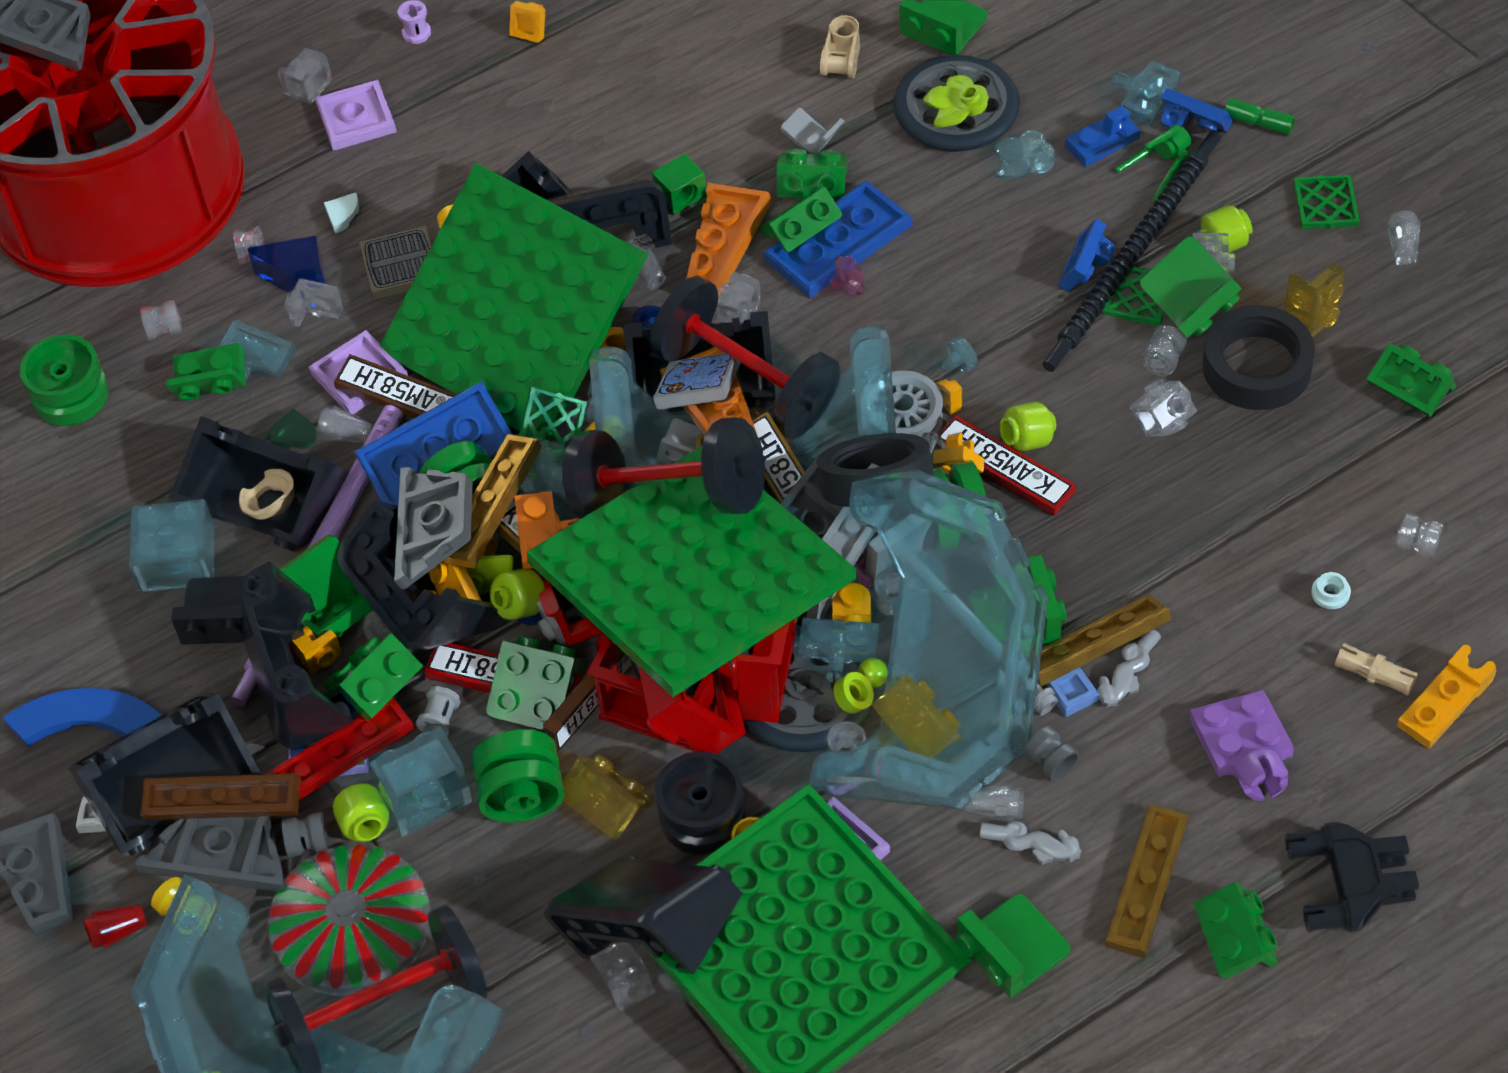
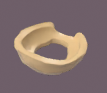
(276, 480)

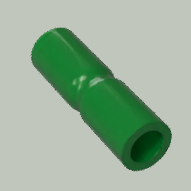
(1263, 117)

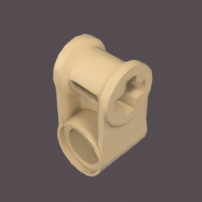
(841, 47)

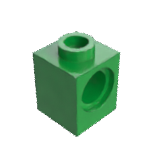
(681, 183)

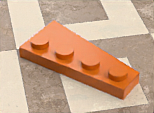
(726, 230)

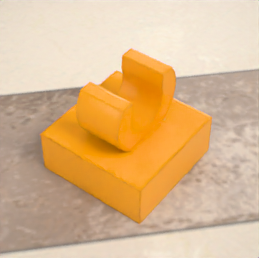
(527, 21)
(956, 452)

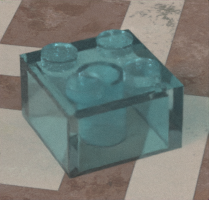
(171, 544)
(421, 781)

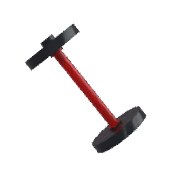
(687, 319)
(729, 464)
(455, 956)

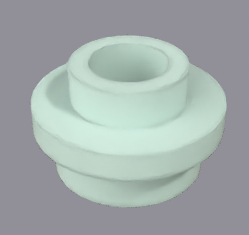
(1331, 582)

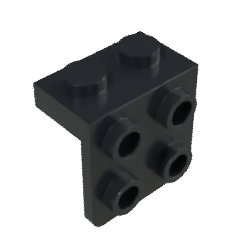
(210, 611)

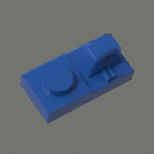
(1182, 107)
(1103, 137)
(1088, 248)

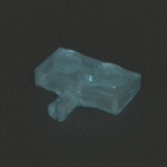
(1146, 90)
(261, 349)
(838, 642)

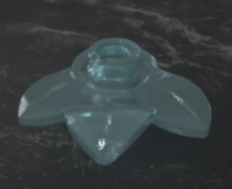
(1024, 155)

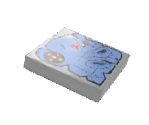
(696, 381)

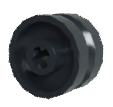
(699, 801)

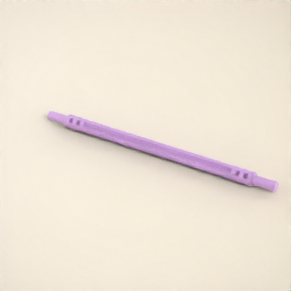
(334, 520)

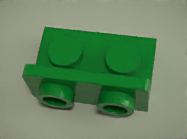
(802, 219)
(208, 372)
(1411, 379)

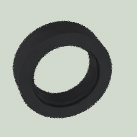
(1258, 322)
(851, 459)

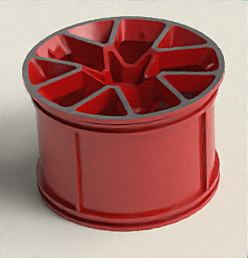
(132, 203)

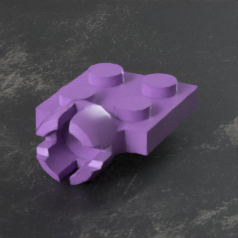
(1245, 741)

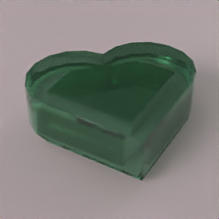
(292, 431)

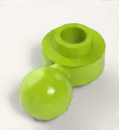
(855, 690)

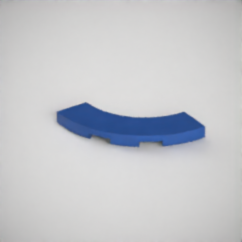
(82, 706)

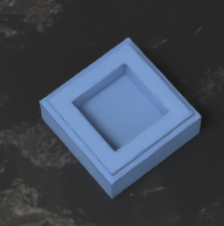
(1073, 692)

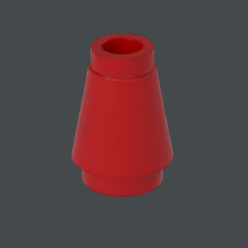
(113, 925)

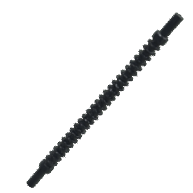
(1129, 254)

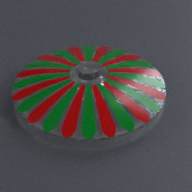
(349, 919)

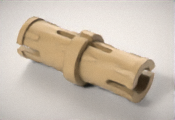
(1376, 669)

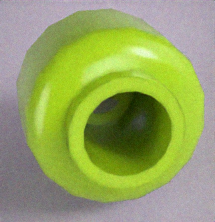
(1230, 221)
(1028, 426)
(516, 593)
(360, 812)

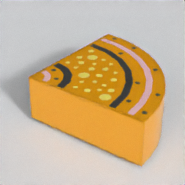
(951, 394)

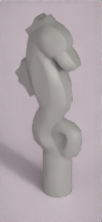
(1123, 677)
(1044, 846)

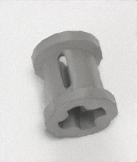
(438, 709)

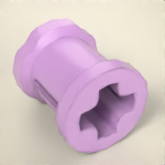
(419, 13)

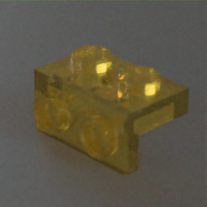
(1316, 301)
(916, 719)
(603, 795)

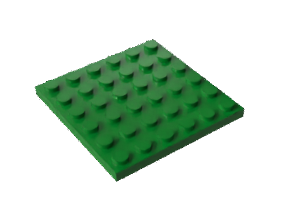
(512, 298)
(684, 580)
(817, 947)

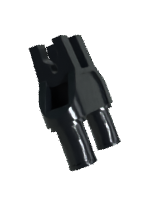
(1357, 874)

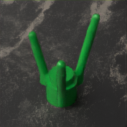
(1168, 145)

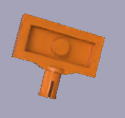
(537, 521)

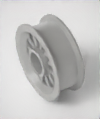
(916, 403)

